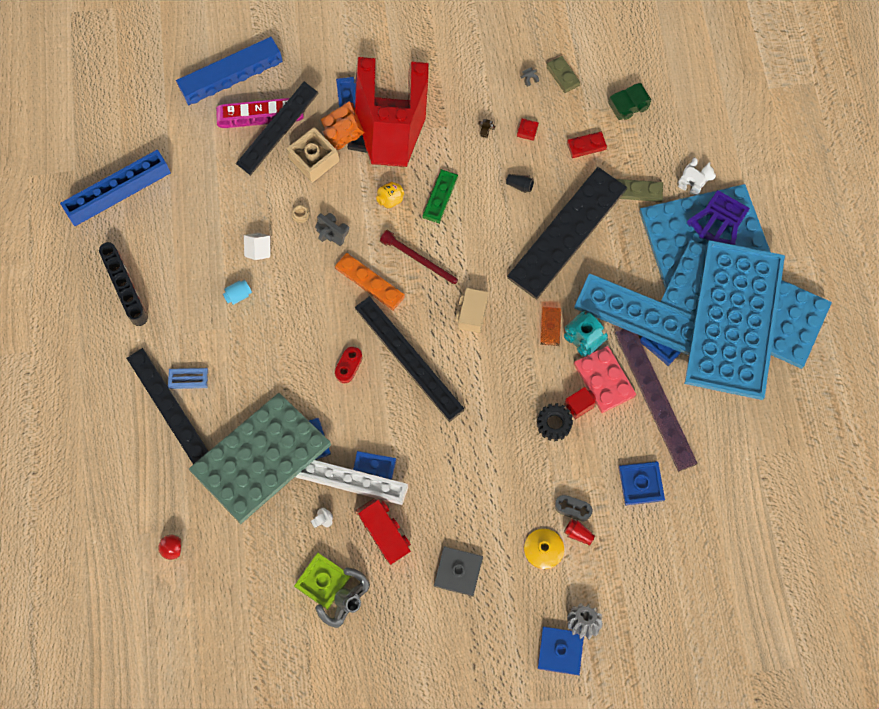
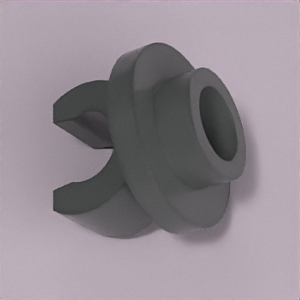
(529, 73)

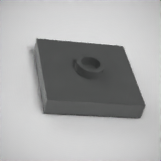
(458, 571)

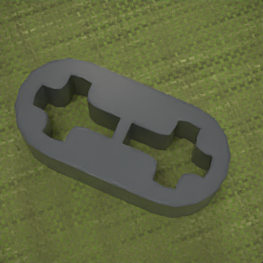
(571, 512)

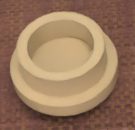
(300, 214)

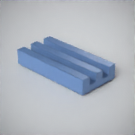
(204, 378)

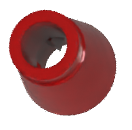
(578, 532)

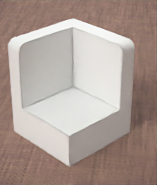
(257, 246)

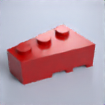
(383, 530)

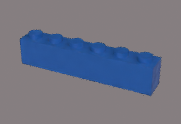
(229, 71)
(115, 188)

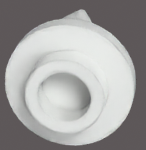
(324, 517)

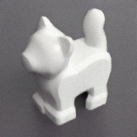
(696, 178)

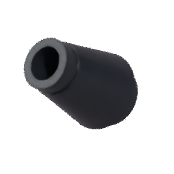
(520, 182)

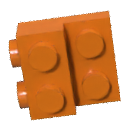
(342, 126)

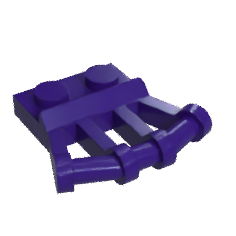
(724, 209)

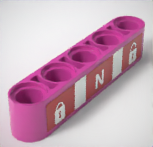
(249, 113)

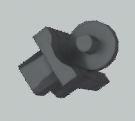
(329, 230)

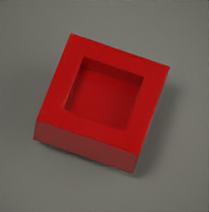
(527, 129)

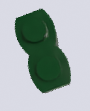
(630, 101)

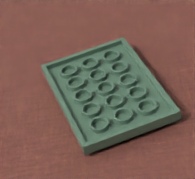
(259, 457)

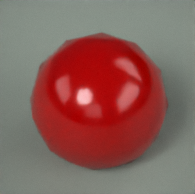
(170, 547)

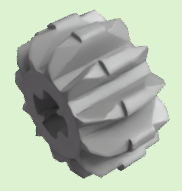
(584, 621)

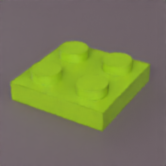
(322, 581)

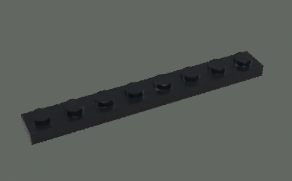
(409, 359)
(167, 405)

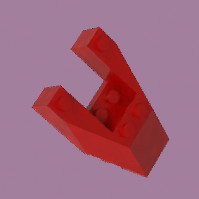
(390, 124)

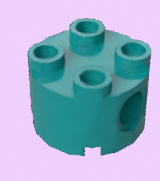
(585, 333)

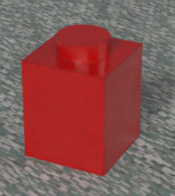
(580, 402)

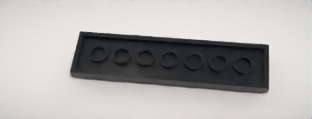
(567, 233)

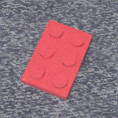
(605, 379)

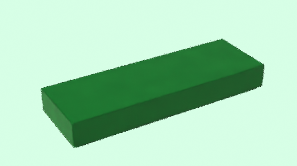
(440, 196)

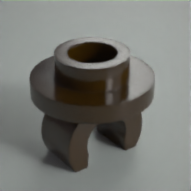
(486, 126)

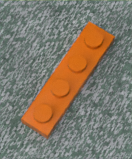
(369, 281)

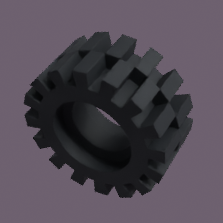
(554, 410)

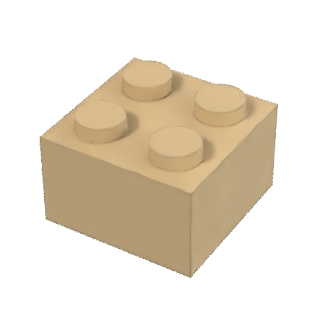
(313, 154)

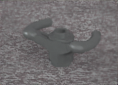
(346, 600)

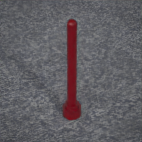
(389, 239)

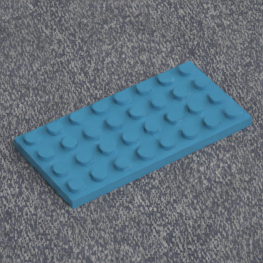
(797, 317)
(735, 320)

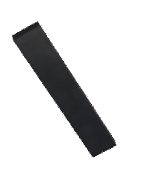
(277, 128)

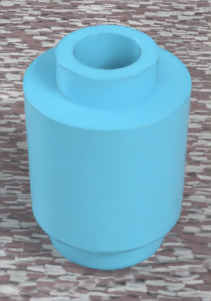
(237, 292)

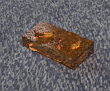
(550, 326)

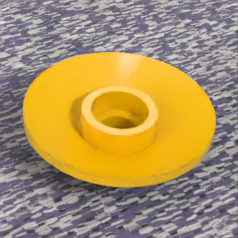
(540, 558)

